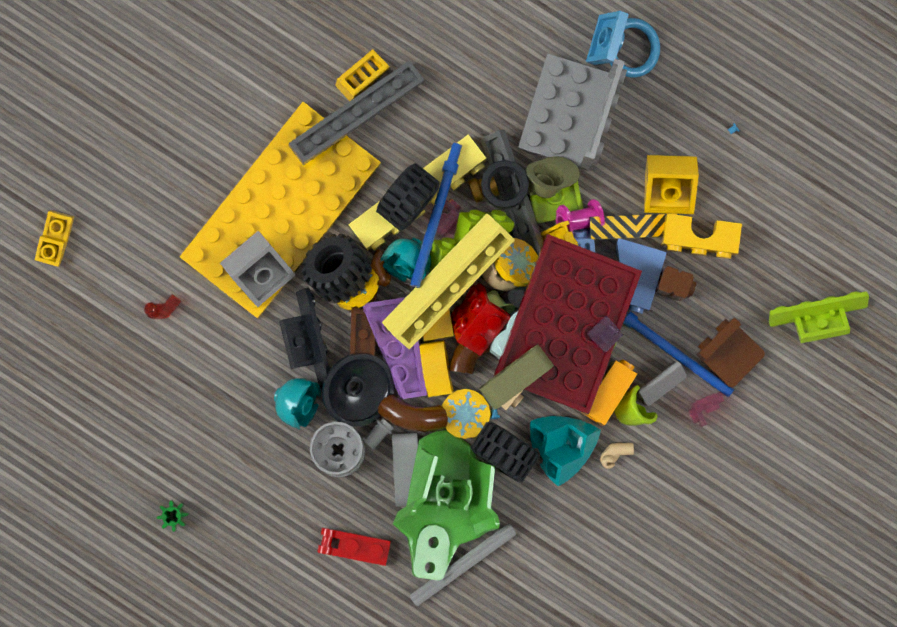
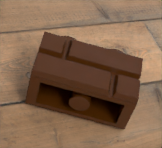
(675, 284)

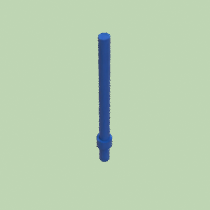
(449, 168)
(631, 320)

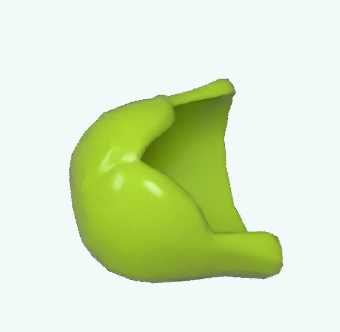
(631, 413)

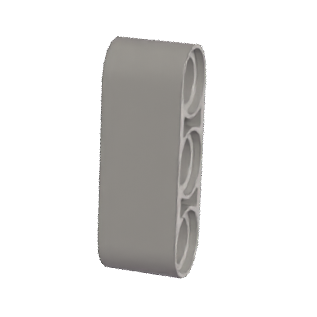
(404, 455)

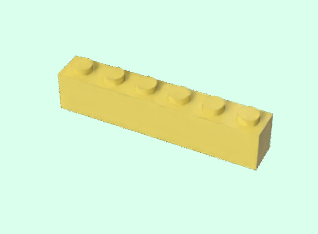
(373, 228)
(448, 281)

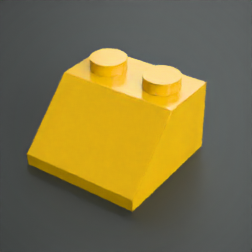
(670, 184)

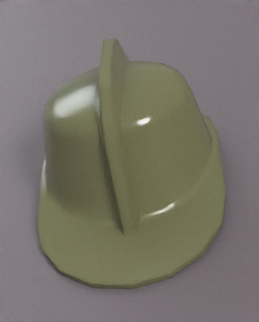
(551, 175)

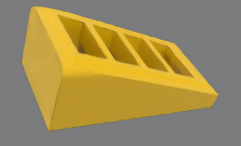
(347, 90)

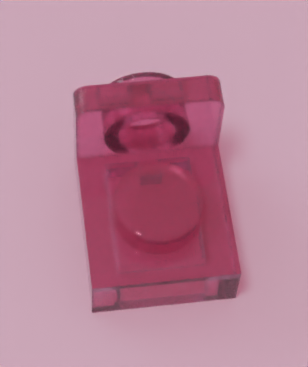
(448, 221)
(708, 404)

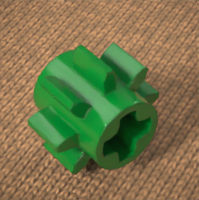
(165, 516)

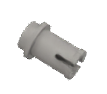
(378, 433)

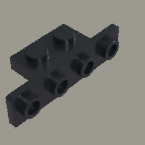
(304, 338)

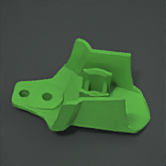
(445, 502)

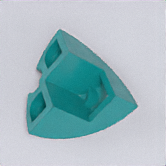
(563, 445)

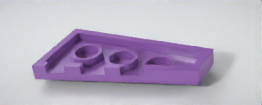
(403, 362)

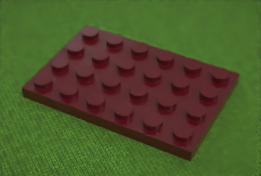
(560, 305)

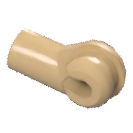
(613, 452)

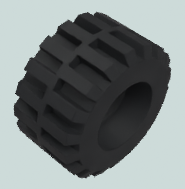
(408, 196)
(347, 278)
(504, 451)

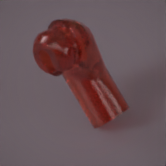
(162, 311)

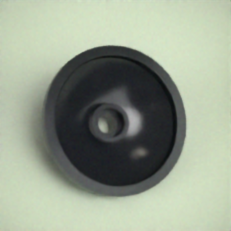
(358, 404)

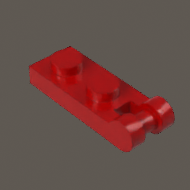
(355, 546)

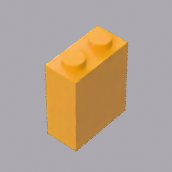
(611, 390)

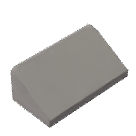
(662, 383)

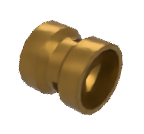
(475, 187)

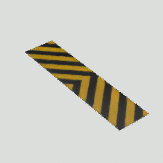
(628, 226)

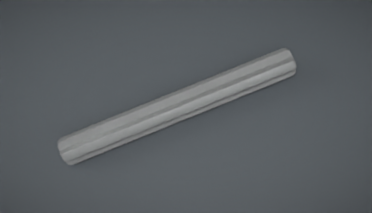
(464, 564)

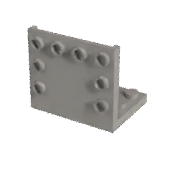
(571, 110)

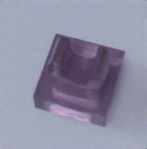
(605, 334)

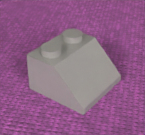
(257, 269)

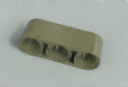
(516, 377)

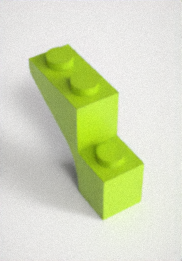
(465, 223)

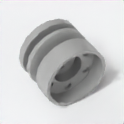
(333, 435)

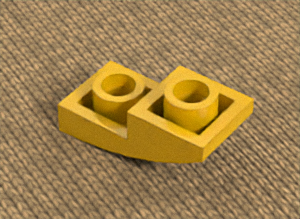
(54, 238)
(435, 368)

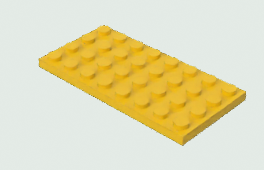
(284, 202)

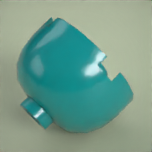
(402, 257)
(296, 402)

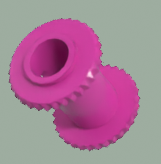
(580, 218)

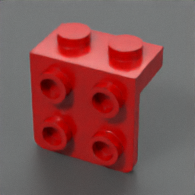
(477, 320)

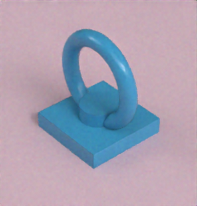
(610, 37)

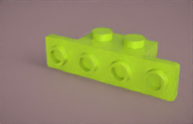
(820, 318)

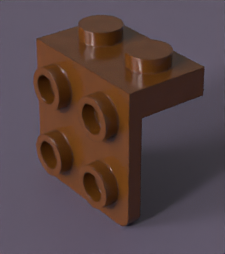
(730, 352)

